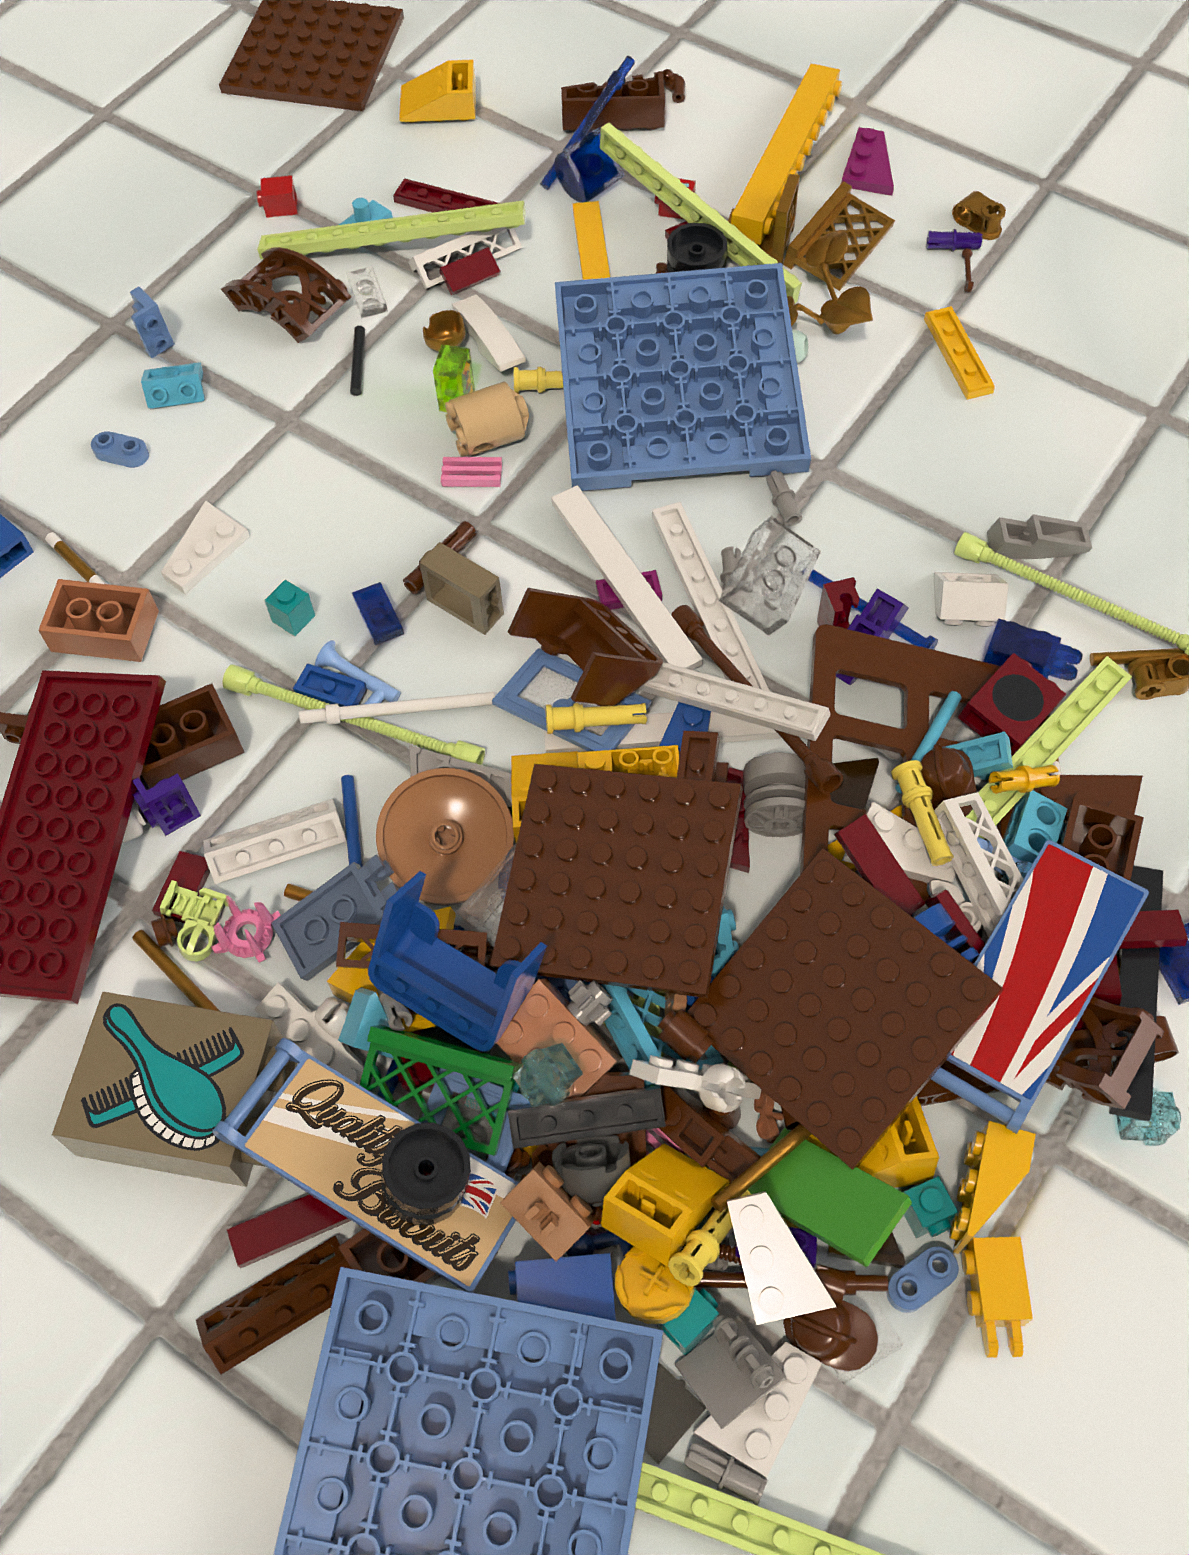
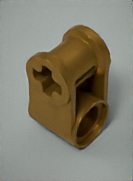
(978, 212)
(1160, 676)

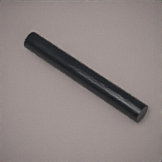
(357, 361)

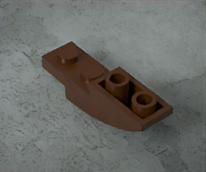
(703, 1136)

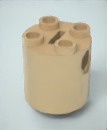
(487, 418)

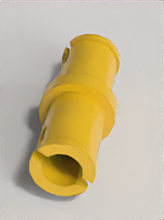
(1024, 779)

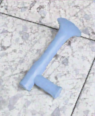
(381, 690)

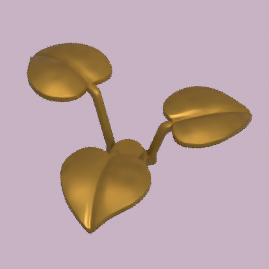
(852, 305)

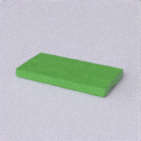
(833, 1201)

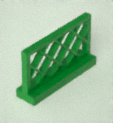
(453, 1059)

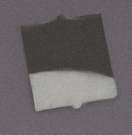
(671, 1414)

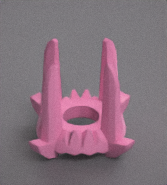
(255, 944)

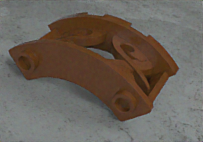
(250, 293)
(1097, 1081)

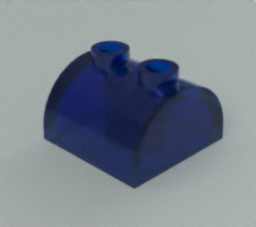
(586, 169)

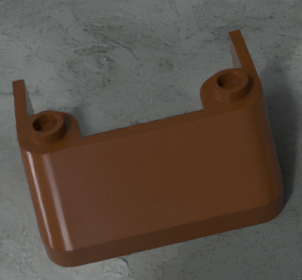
(588, 632)

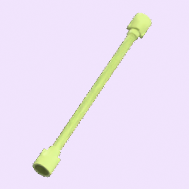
(977, 550)
(245, 682)

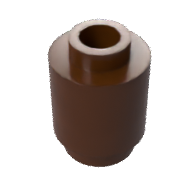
(684, 1035)

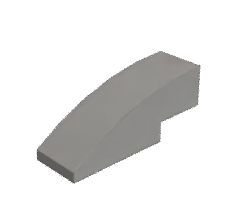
(1038, 538)

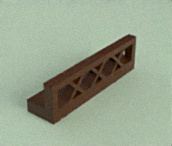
(368, 933)
(277, 1312)

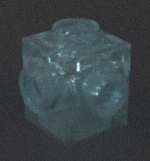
(547, 1075)
(1161, 1126)

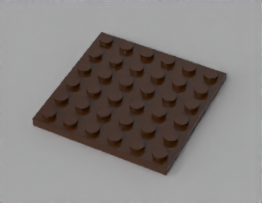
(313, 52)
(620, 878)
(842, 1007)

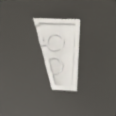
(762, 1429)

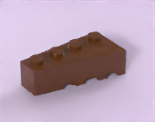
(635, 105)

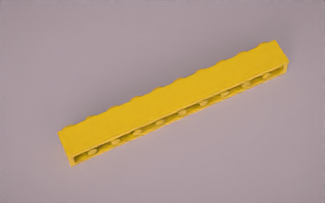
(786, 151)

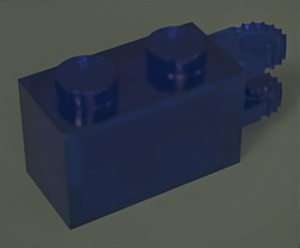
(1036, 647)

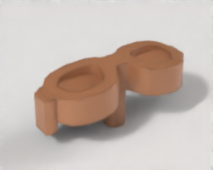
(766, 1124)

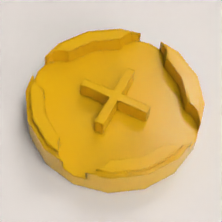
(649, 1289)

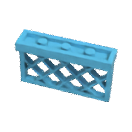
(630, 1033)

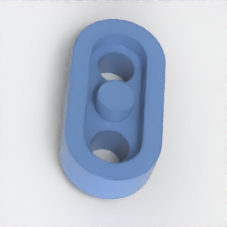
(119, 449)
(923, 1278)

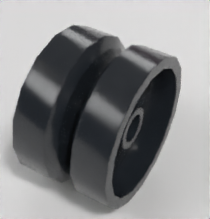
(696, 248)
(404, 1165)

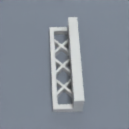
(458, 246)
(273, 841)
(976, 865)

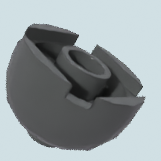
(591, 1166)

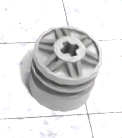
(774, 794)

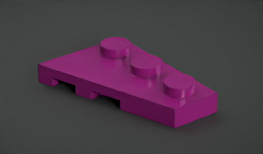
(869, 163)

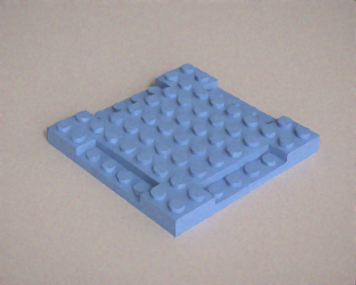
(680, 376)
(468, 1427)

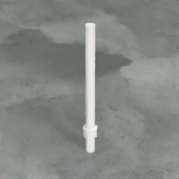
(333, 713)

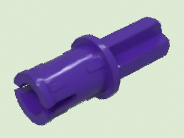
(953, 240)

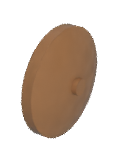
(448, 829)

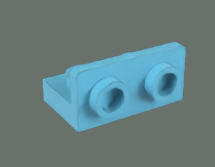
(173, 385)

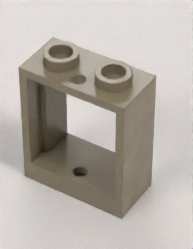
(462, 588)

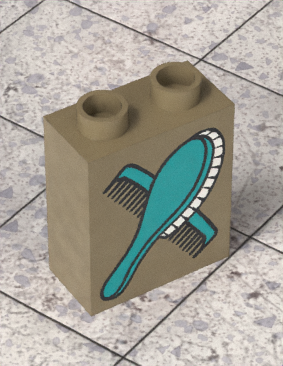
(161, 1081)

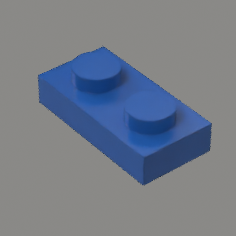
(329, 686)

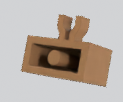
(548, 1211)

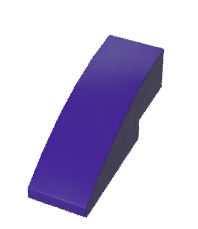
(877, 619)

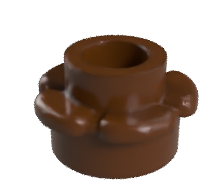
(164, 931)

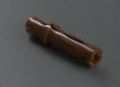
(456, 541)

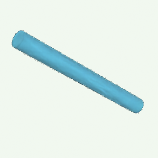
(936, 728)

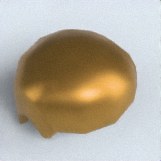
(444, 329)

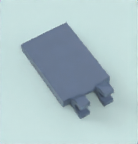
(313, 924)

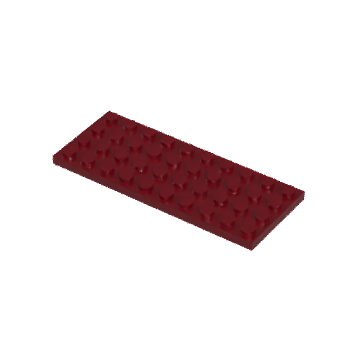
(67, 824)

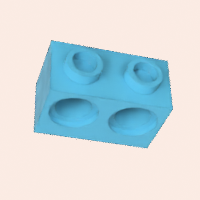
(1032, 824)

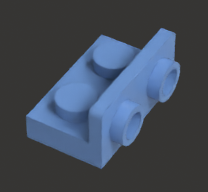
(150, 323)

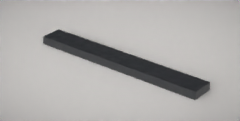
(1139, 989)

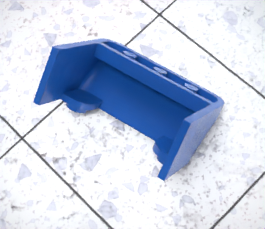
(442, 981)

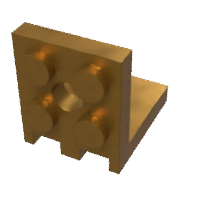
(783, 225)

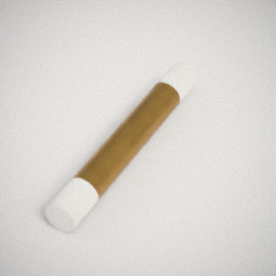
(72, 558)

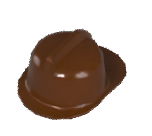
(948, 775)
(835, 1336)

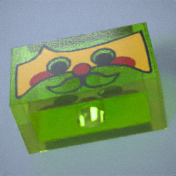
(452, 374)

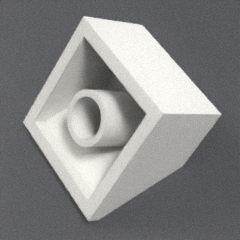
(970, 597)

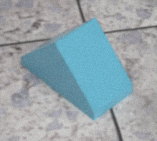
(362, 1014)

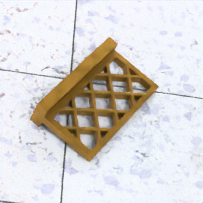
(832, 212)

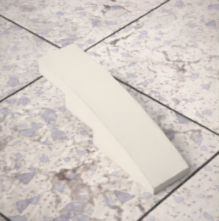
(489, 332)

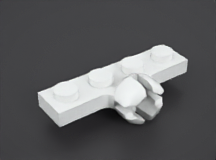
(313, 1031)
(718, 1084)

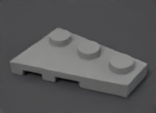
(426, 760)

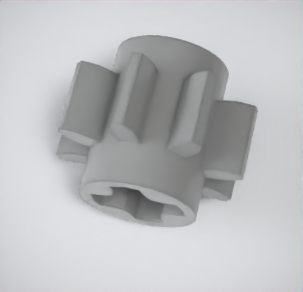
(590, 1003)

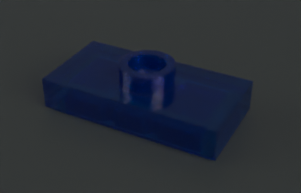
(377, 613)

